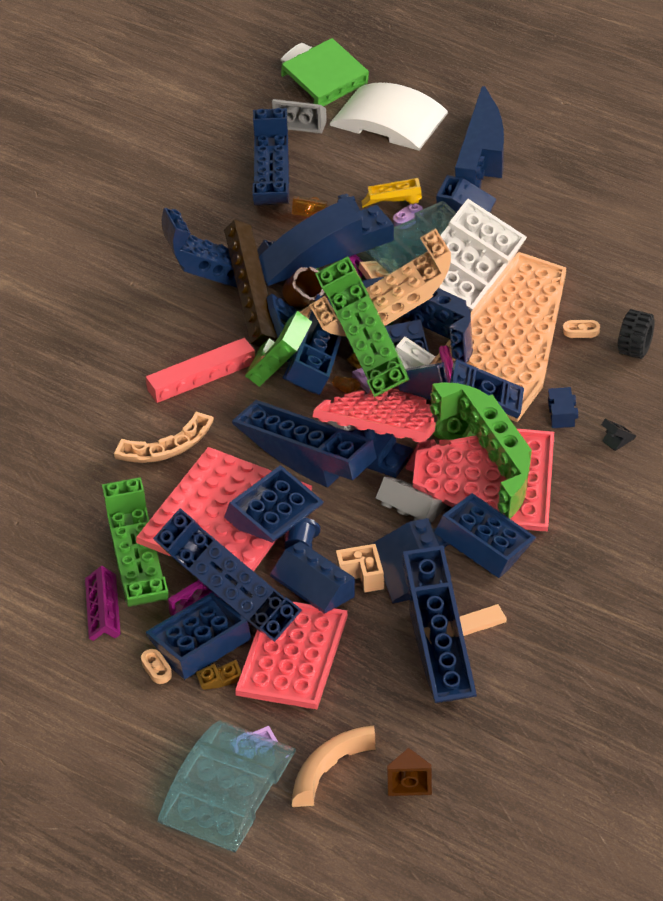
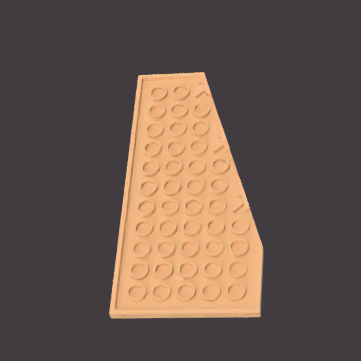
(517, 324)

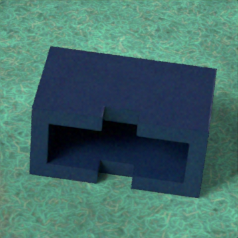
(562, 404)

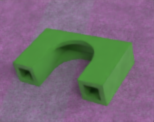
(275, 354)

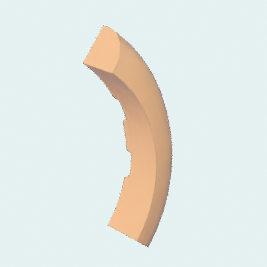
(166, 447)
(325, 757)

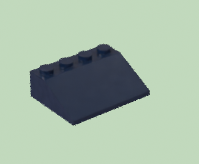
(272, 505)
(484, 534)
(390, 549)
(199, 635)

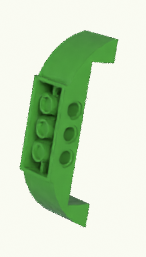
(363, 326)
(495, 434)
(137, 564)

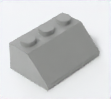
(303, 116)
(409, 500)

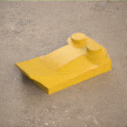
(403, 190)

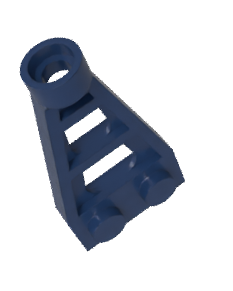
(279, 310)

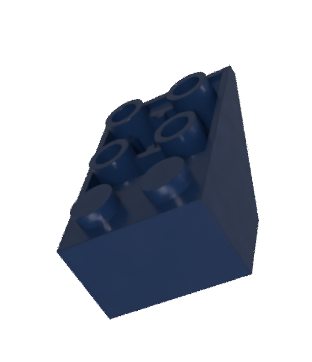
(457, 190)
(412, 330)

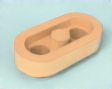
(581, 328)
(159, 669)

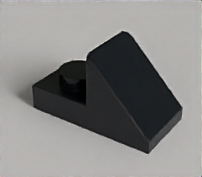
(616, 435)

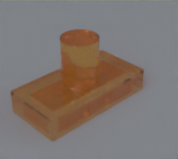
(307, 206)

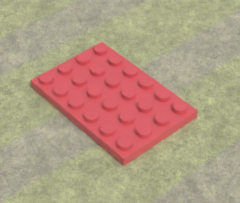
(297, 663)

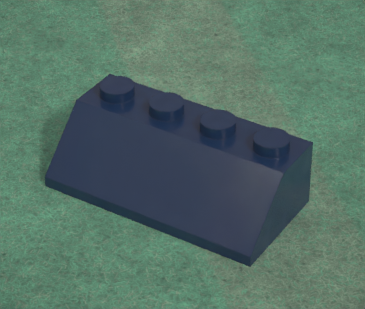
(313, 578)

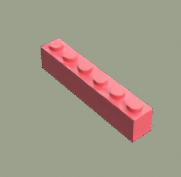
(200, 370)

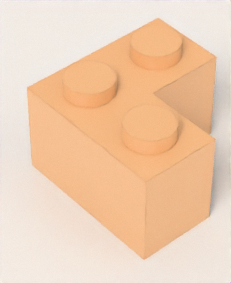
(362, 563)

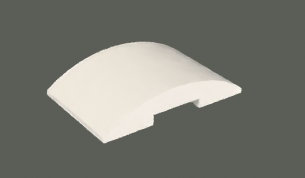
(391, 111)
(479, 252)

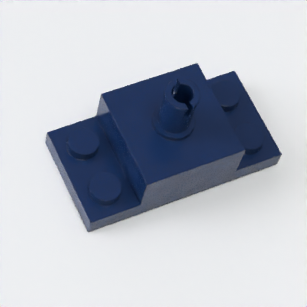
(505, 392)
(390, 455)

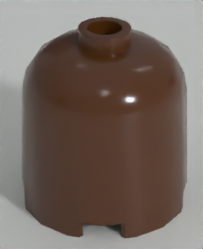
(302, 288)

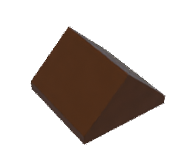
(409, 775)

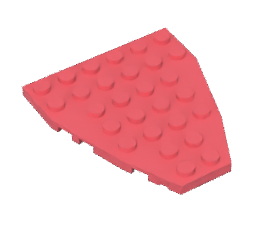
(388, 413)
(465, 468)

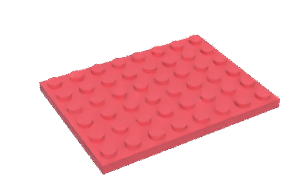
(205, 498)

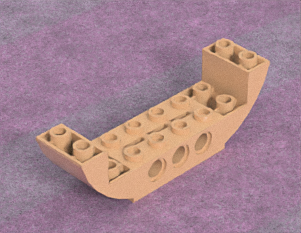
(399, 290)

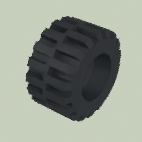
(636, 334)

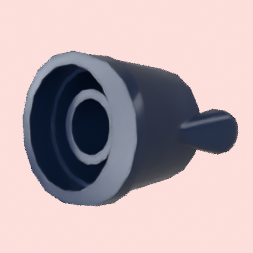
(303, 531)

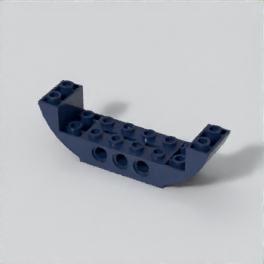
(271, 157)
(198, 255)
(445, 316)
(226, 575)

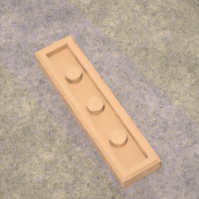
(476, 621)

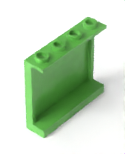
(326, 72)

